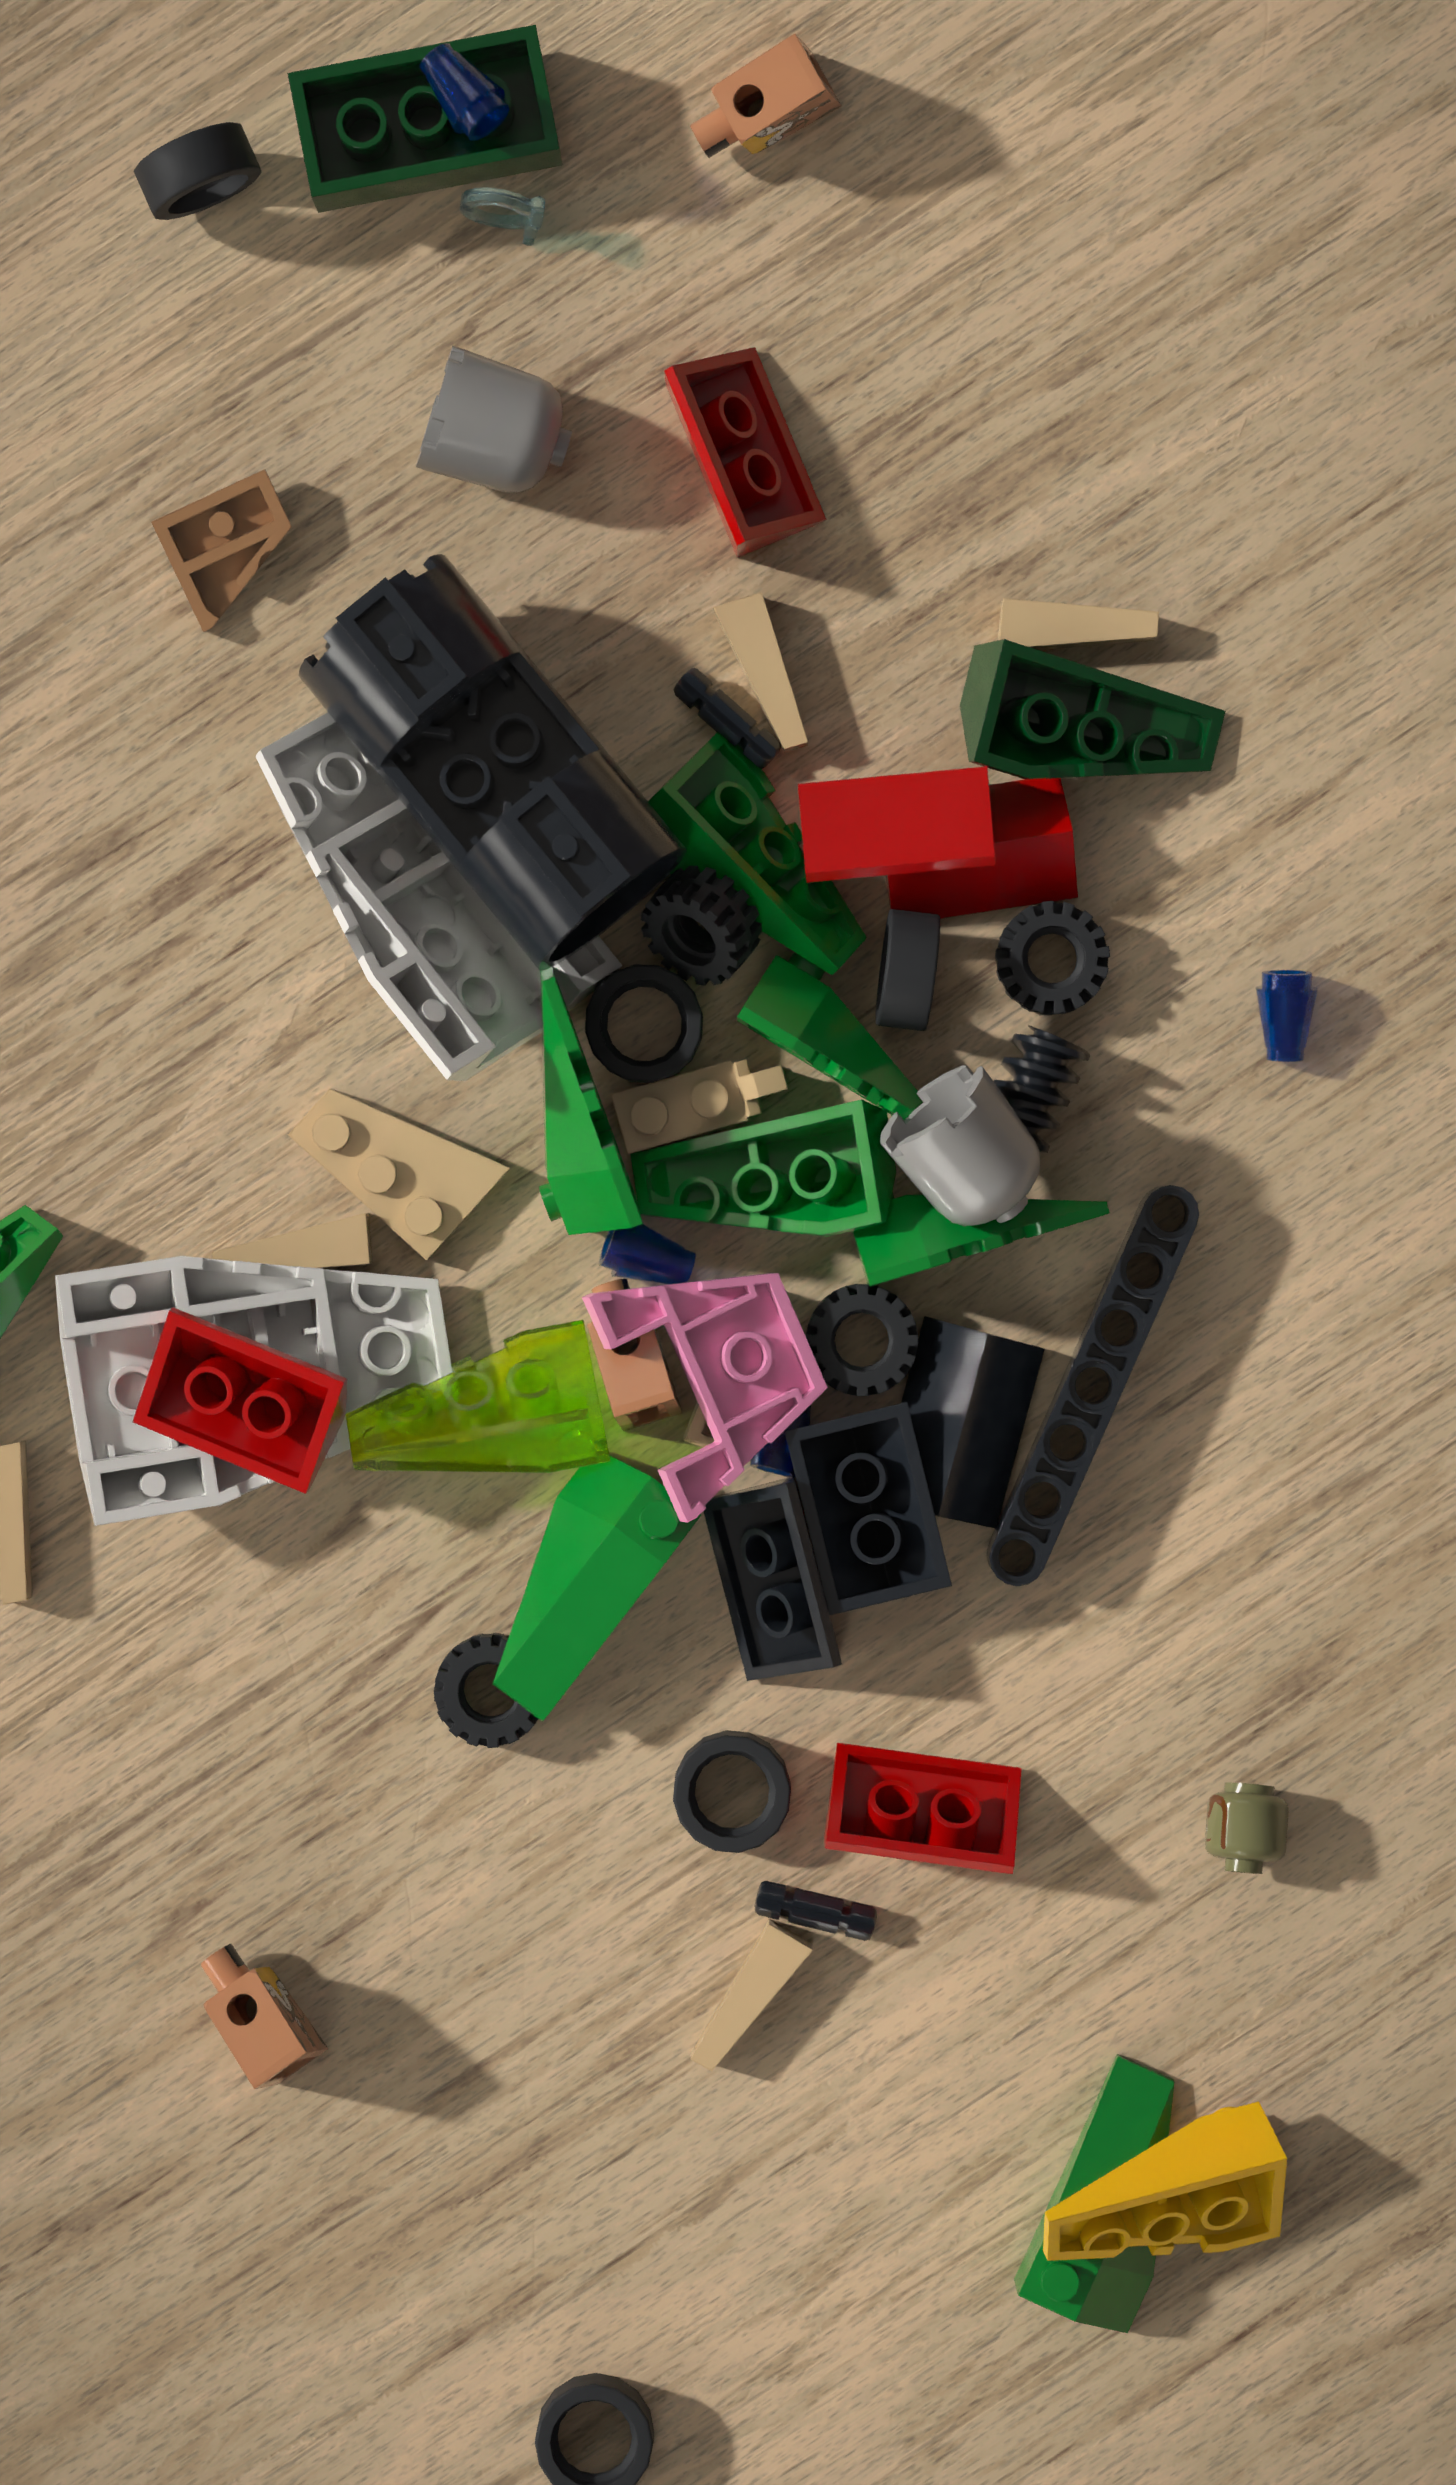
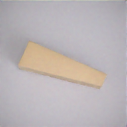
(1072, 625)
(757, 651)
(319, 1246)
(14, 1525)
(759, 1979)

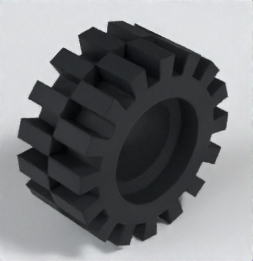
(1090, 951)

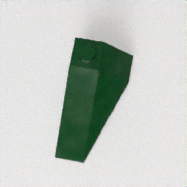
(1068, 720)

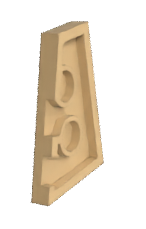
(397, 1169)

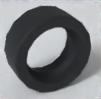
(197, 171)
(908, 970)
(597, 1023)
(725, 1838)
(602, 2389)

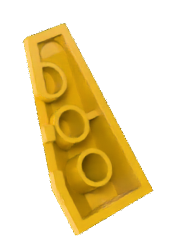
(1202, 2185)

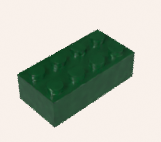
(382, 135)

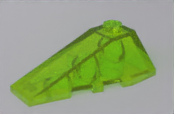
(508, 1412)

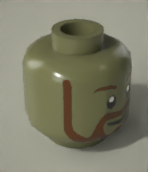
(1246, 1826)

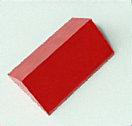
(744, 448)
(897, 824)
(1030, 853)
(241, 1401)
(923, 1808)

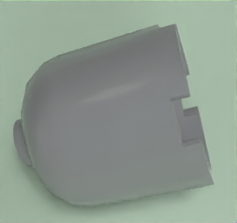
(493, 425)
(965, 1149)

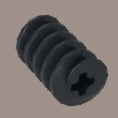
(1037, 1079)

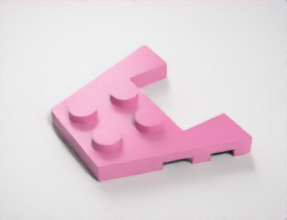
(741, 1361)

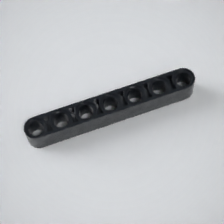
(1089, 1352)

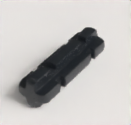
(727, 717)
(815, 1910)

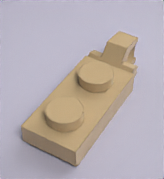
(693, 1103)

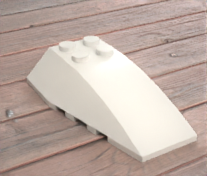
(409, 911)
(354, 1324)

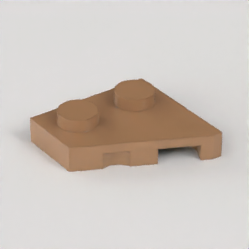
(222, 542)

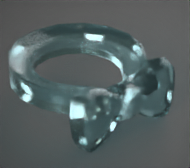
(530, 210)

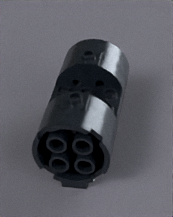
(491, 761)

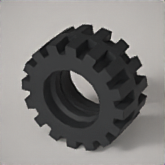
(714, 904)
(901, 1345)
(452, 1703)

